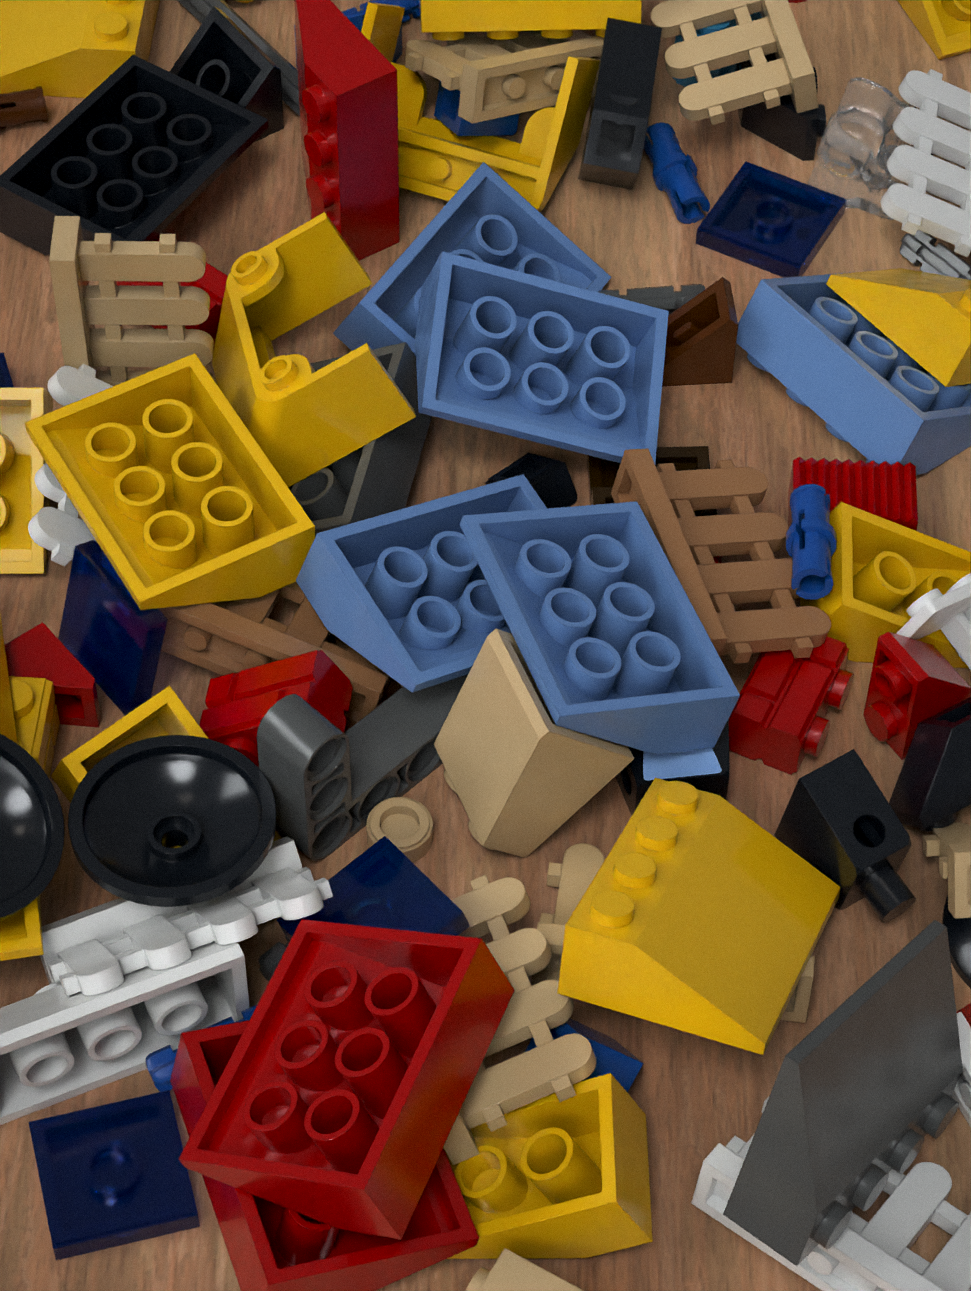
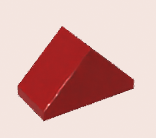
(43, 655)

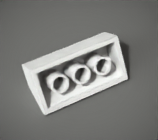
(76, 1042)

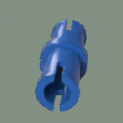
(675, 173)
(811, 542)

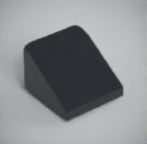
(547, 477)

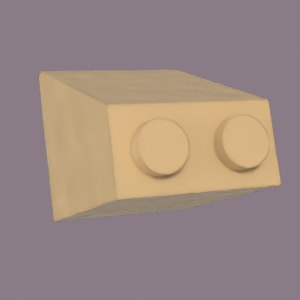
(511, 760)

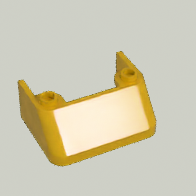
(440, 162)
(291, 410)

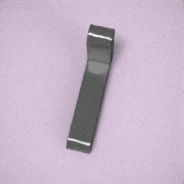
(333, 778)

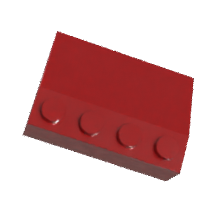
(348, 128)
(352, 1073)
(291, 1251)

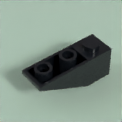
(620, 104)

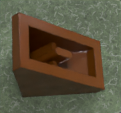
(702, 339)

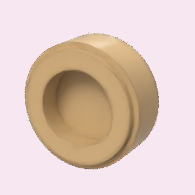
(404, 824)

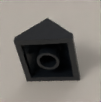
(233, 67)

